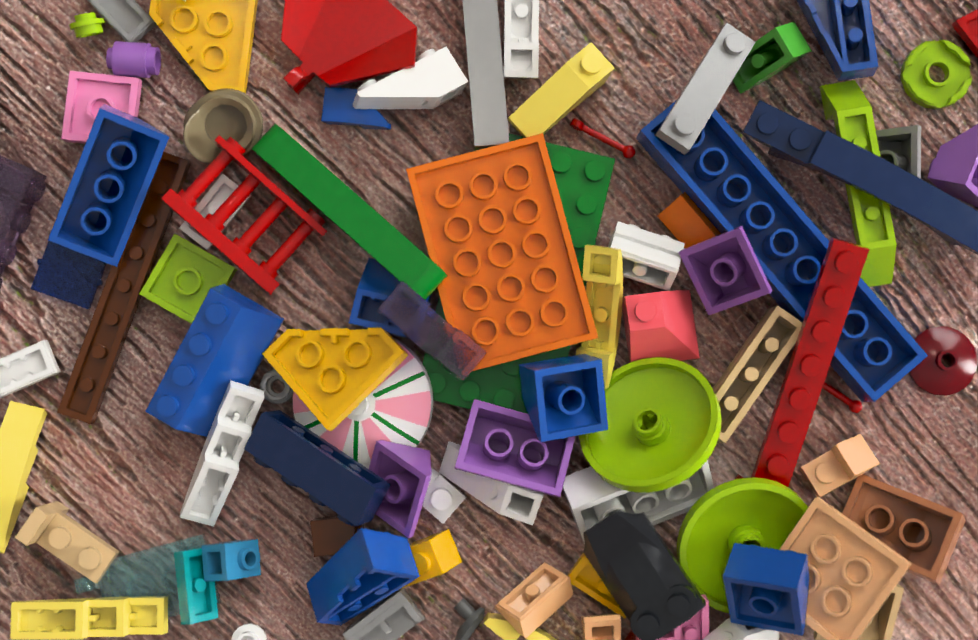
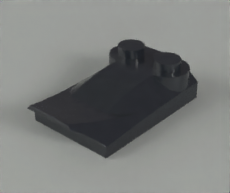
(641, 574)

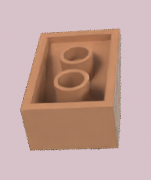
(907, 524)

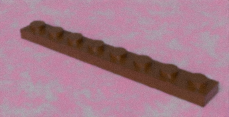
(121, 296)

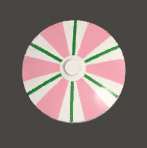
(393, 412)

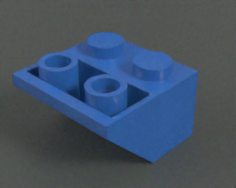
(371, 292)

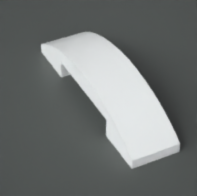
(521, 39)

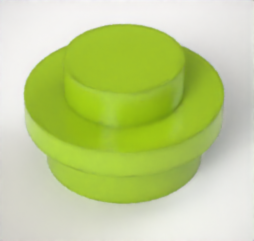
(87, 25)

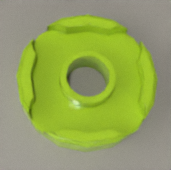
(922, 88)

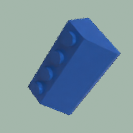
(109, 185)
(218, 347)

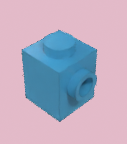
(231, 560)

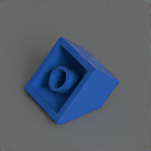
(564, 396)
(767, 588)

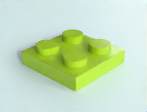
(185, 278)

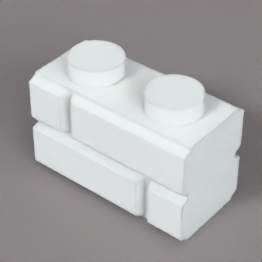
(647, 255)

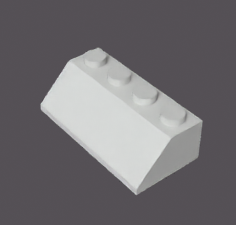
(594, 499)

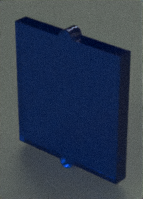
(68, 275)

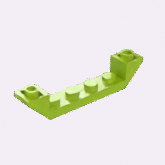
(869, 214)

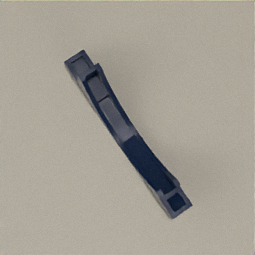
(857, 167)

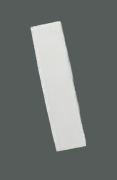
(222, 453)

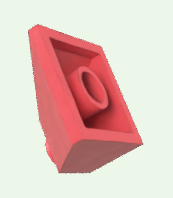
(660, 325)

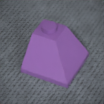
(957, 167)
(725, 271)

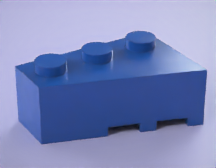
(844, 35)
(361, 575)

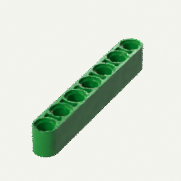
(349, 212)

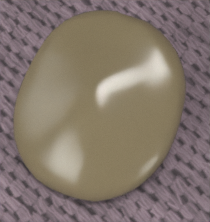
(225, 114)

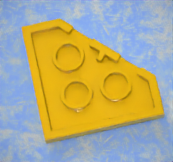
(211, 37)
(334, 367)

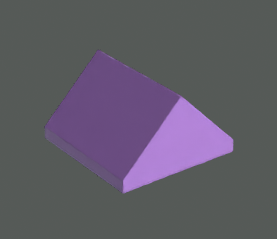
(409, 475)

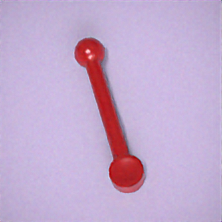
(627, 151)
(855, 406)

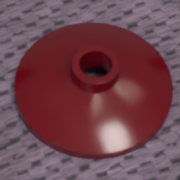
(932, 374)

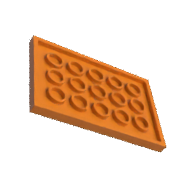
(505, 250)

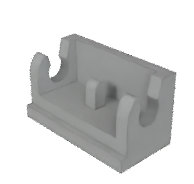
(387, 619)

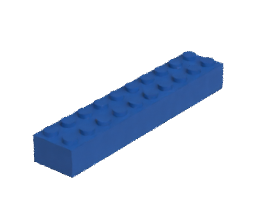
(740, 191)

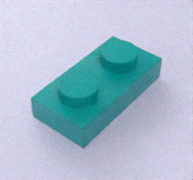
(195, 596)

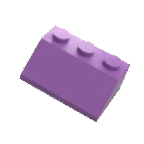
(506, 449)

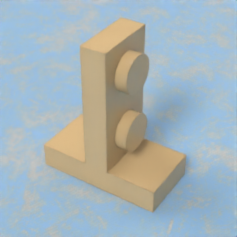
(67, 540)

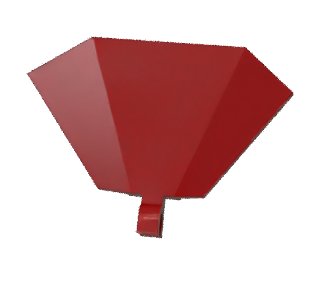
(346, 40)

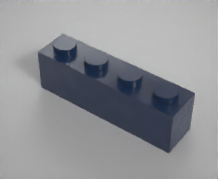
(317, 468)

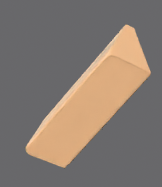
(535, 599)

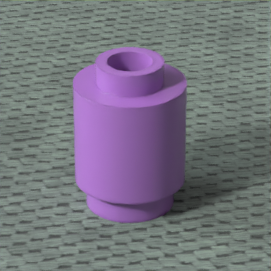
(134, 59)

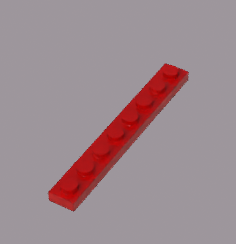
(810, 360)

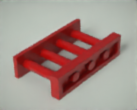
(212, 225)

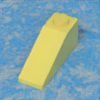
(562, 92)

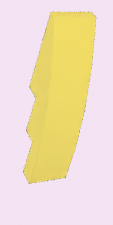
(17, 454)
(89, 617)

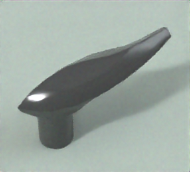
(472, 617)

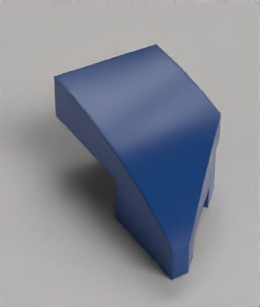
(339, 110)

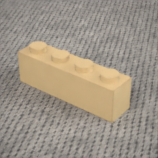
(754, 367)

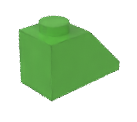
(771, 55)

